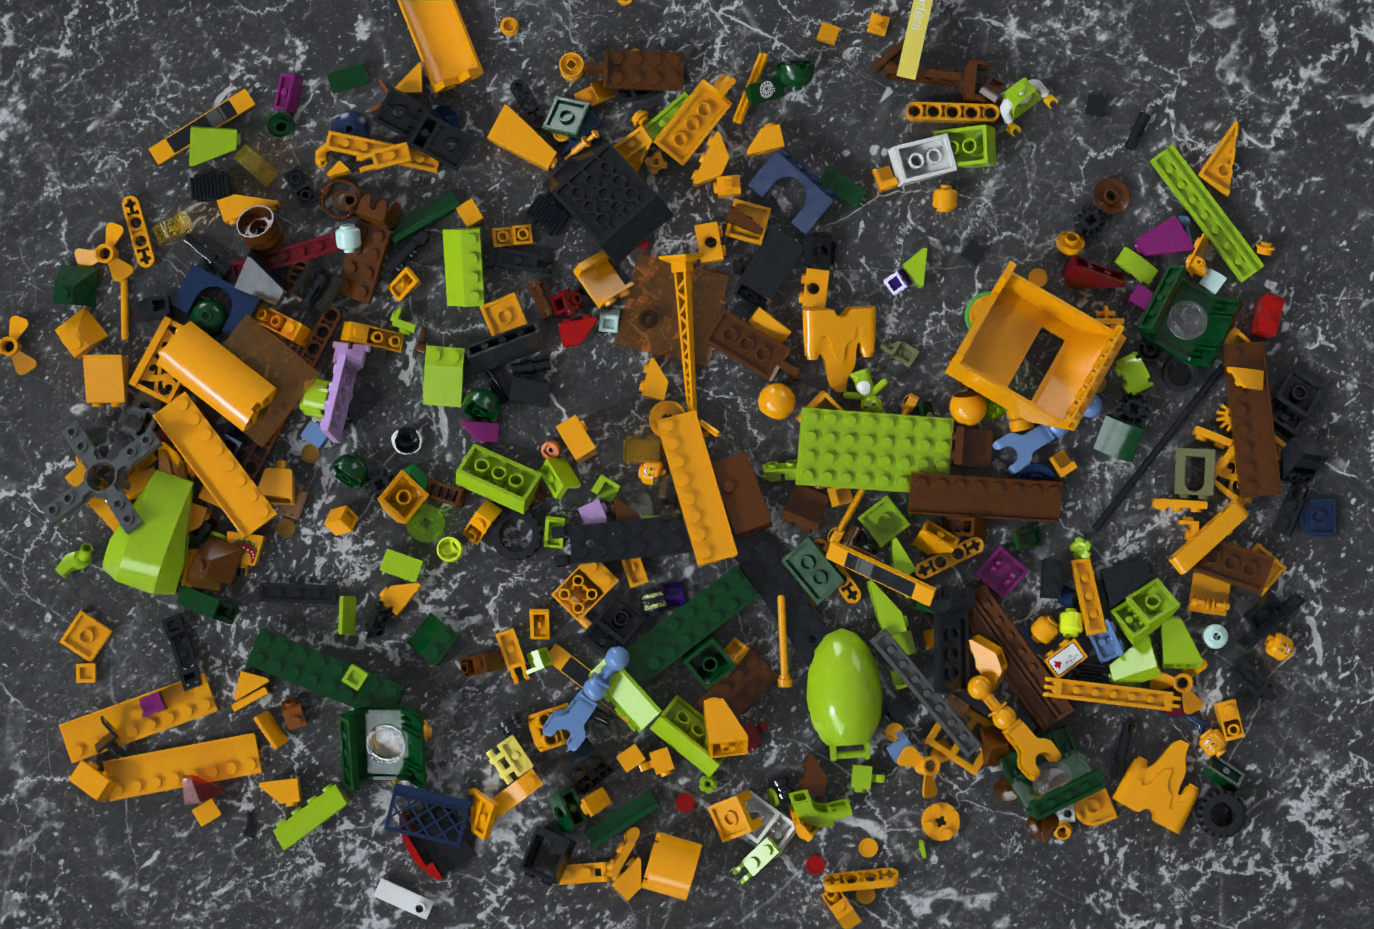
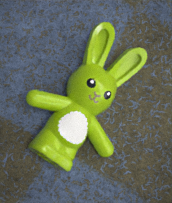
(866, 391)

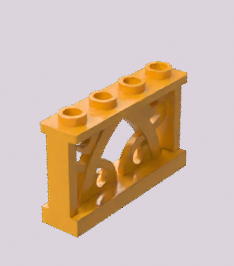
(149, 358)
(1222, 471)

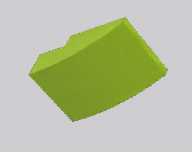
(900, 559)
(1144, 611)

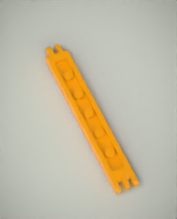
(1111, 694)

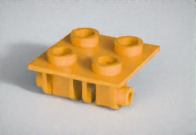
(1195, 263)
(1208, 595)

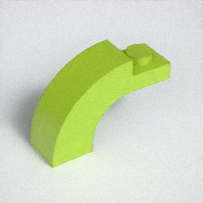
(819, 813)

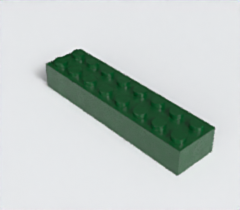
(689, 625)
(320, 672)

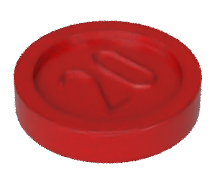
(685, 802)
(815, 865)

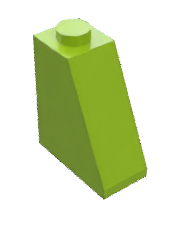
(211, 142)
(1178, 647)
(1136, 665)

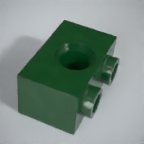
(567, 809)

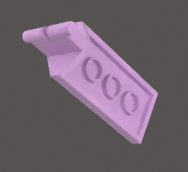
(346, 366)

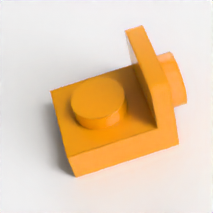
(1193, 526)

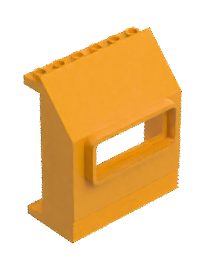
(1005, 334)

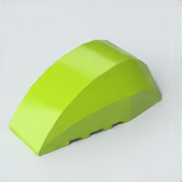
(158, 550)

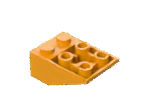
(584, 589)

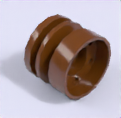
(260, 230)

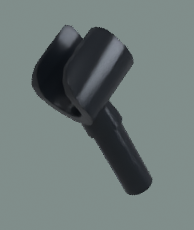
(249, 833)

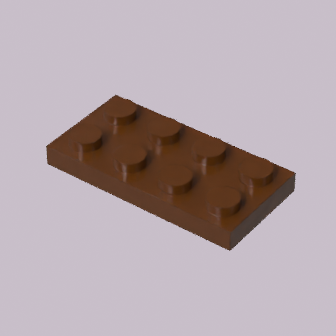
(1236, 566)
(743, 683)

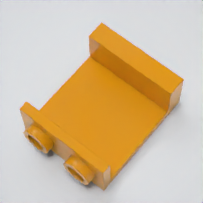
(601, 280)

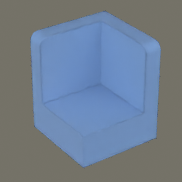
(314, 435)
(896, 747)

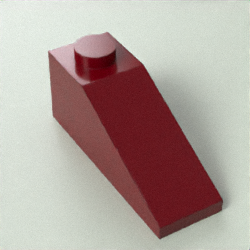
(1090, 275)

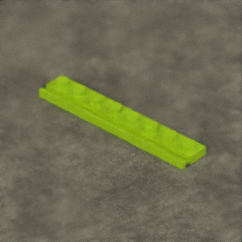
(1206, 213)

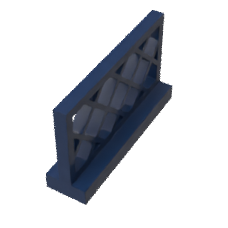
(430, 798)

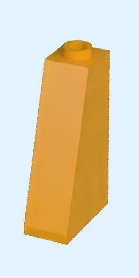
(520, 139)

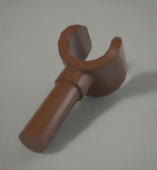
(421, 347)

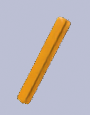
(754, 77)

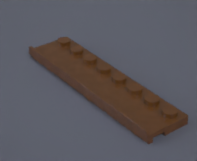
(1252, 424)
(984, 497)
(1024, 670)

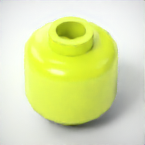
(1070, 623)

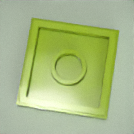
(884, 521)

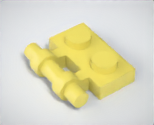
(515, 756)

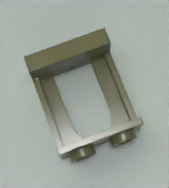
(1208, 488)

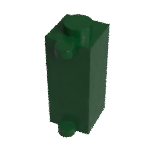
(845, 189)

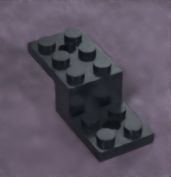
(424, 128)

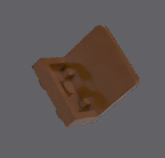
(971, 447)
(805, 508)

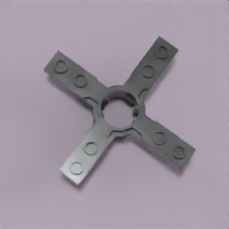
(99, 467)

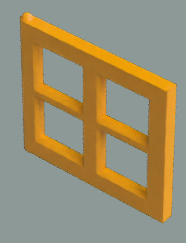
(952, 754)

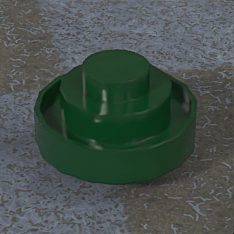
(279, 123)

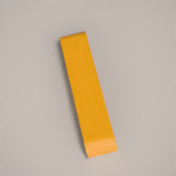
(960, 108)
(1208, 536)

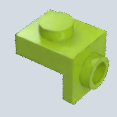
(403, 326)

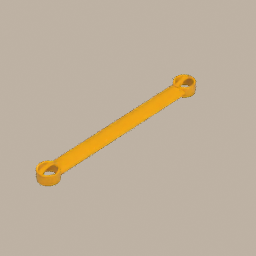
(838, 532)

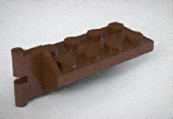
(639, 70)
(750, 347)

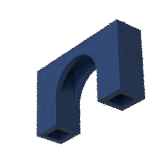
(818, 195)
(199, 281)

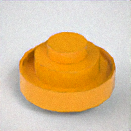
(1070, 243)

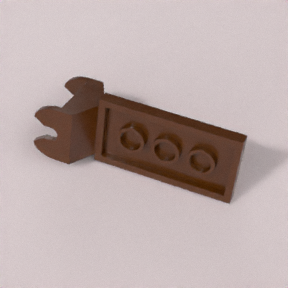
(964, 81)
(364, 266)

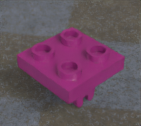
(1001, 572)

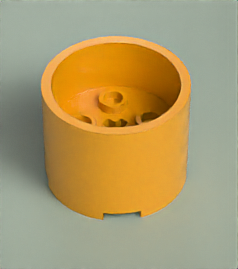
(671, 866)

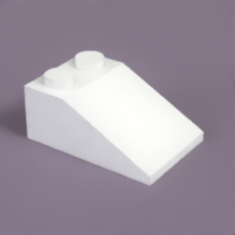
(922, 159)

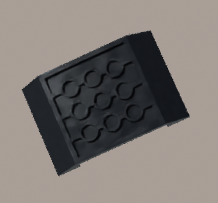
(608, 199)

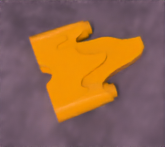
(837, 339)
(1158, 788)

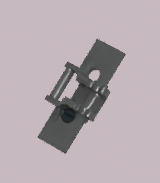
(134, 417)

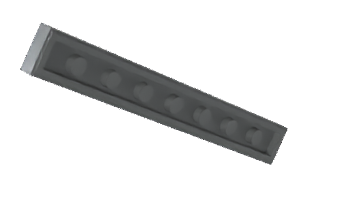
(926, 693)

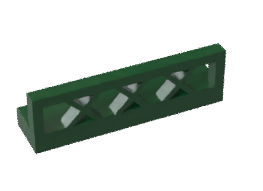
(425, 218)
(622, 819)

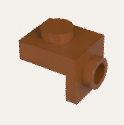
(293, 713)

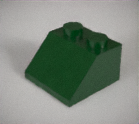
(433, 639)
(709, 661)

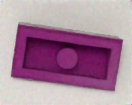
(288, 92)

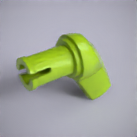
(75, 560)

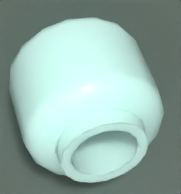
(348, 237)
(1208, 634)

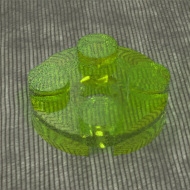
(434, 530)

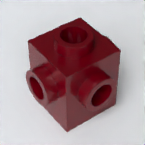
(567, 302)

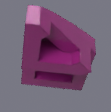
(482, 431)

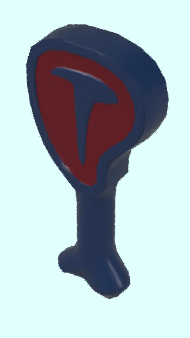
(1178, 713)

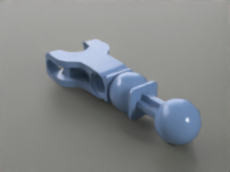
(1038, 437)
(586, 700)

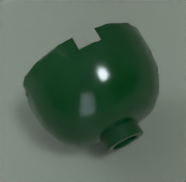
(796, 73)
(209, 316)
(482, 404)
(350, 470)

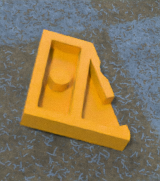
(635, 147)
(482, 813)
(803, 829)

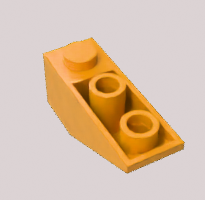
(234, 205)
(283, 325)
(373, 336)
(595, 801)

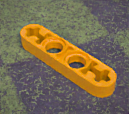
(137, 232)
(950, 560)
(849, 579)
(861, 882)

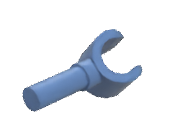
(1185, 221)

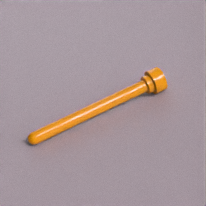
(784, 678)

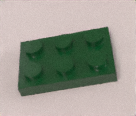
(813, 570)

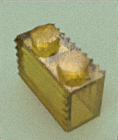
(642, 450)

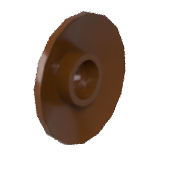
(1114, 189)

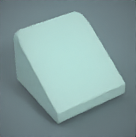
(1212, 281)
(609, 320)

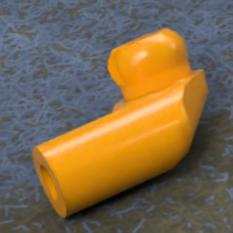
(321, 156)

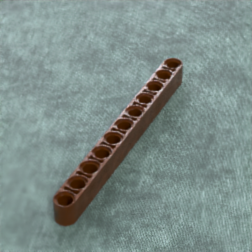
(314, 360)

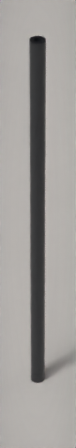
(1158, 448)

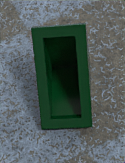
(1026, 538)

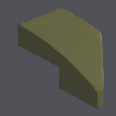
(901, 352)

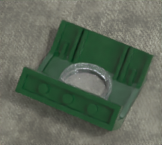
(1188, 319)
(382, 746)
(1059, 782)

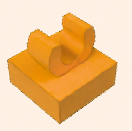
(878, 24)

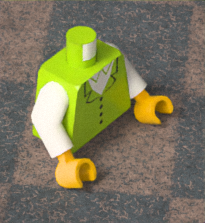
(1021, 98)

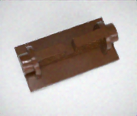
(542, 297)

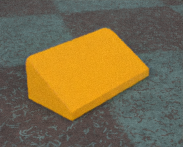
(271, 729)

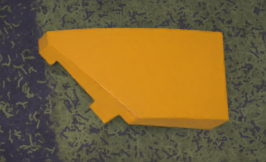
(1247, 378)

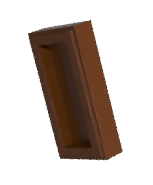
(888, 57)
(992, 88)

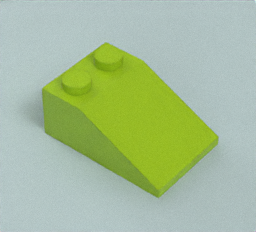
(972, 145)
(444, 376)
(886, 611)

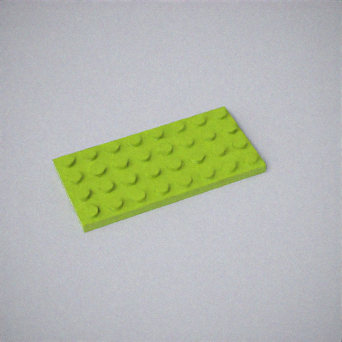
(870, 448)

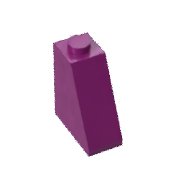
(1164, 240)

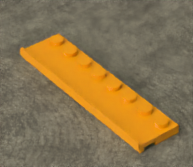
(215, 465)
(696, 488)
(126, 717)
(165, 768)

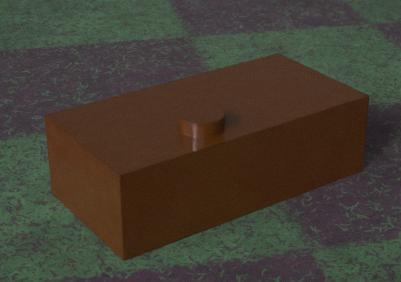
(741, 495)

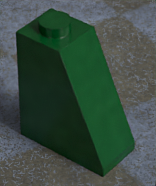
(207, 605)

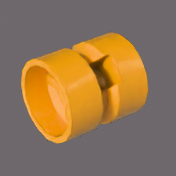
(571, 66)
(1018, 424)

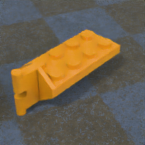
(695, 119)

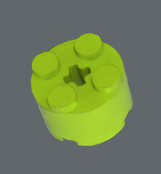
(1133, 373)
(315, 398)

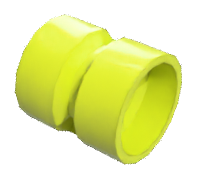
(449, 549)

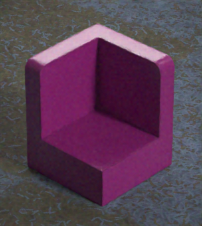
(1140, 296)
(153, 704)

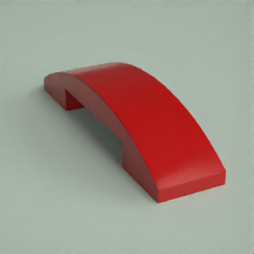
(431, 869)

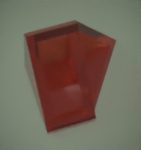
(198, 790)

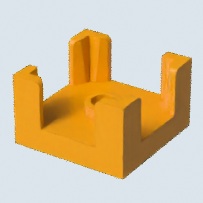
(733, 817)

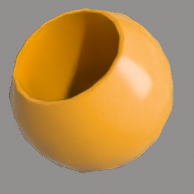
(776, 401)
(968, 407)

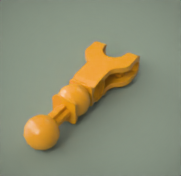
(1015, 730)

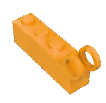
(101, 507)

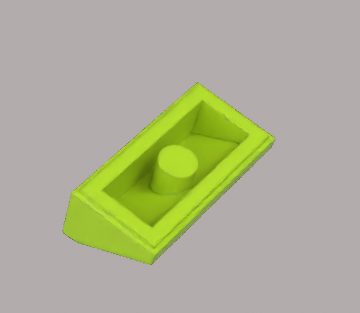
(347, 615)

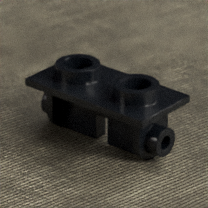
(378, 620)

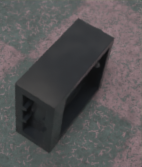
(532, 851)

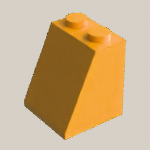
(106, 380)
(723, 730)

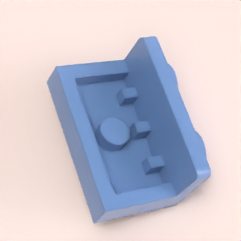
(1106, 645)

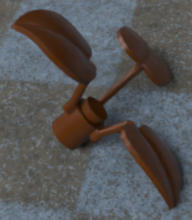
(1039, 829)

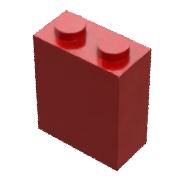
(1266, 316)

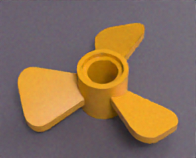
(119, 269)
(22, 362)
(1190, 701)
(911, 757)

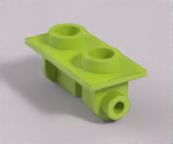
(773, 470)

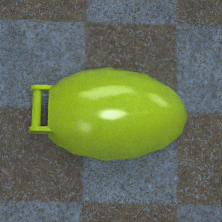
(844, 693)

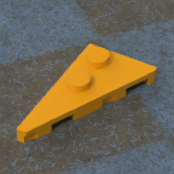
(1219, 166)

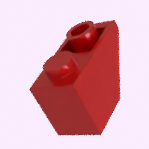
(575, 332)

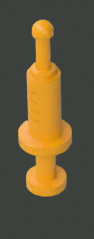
(585, 141)

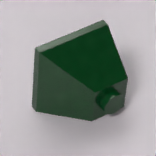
(76, 285)

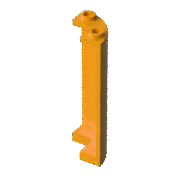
(441, 42)
(216, 375)

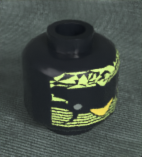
(653, 602)

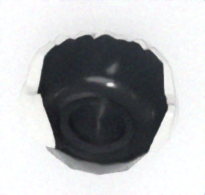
(407, 440)

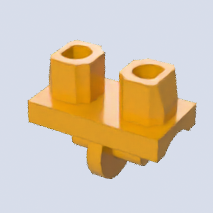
(1111, 322)

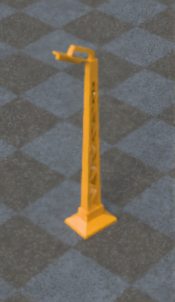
(679, 264)

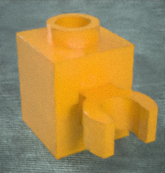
(727, 186)
(660, 761)

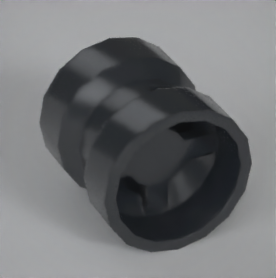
(782, 787)

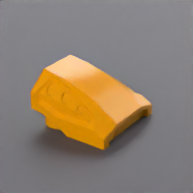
(536, 722)

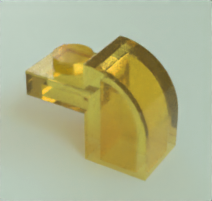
(255, 165)
(173, 228)

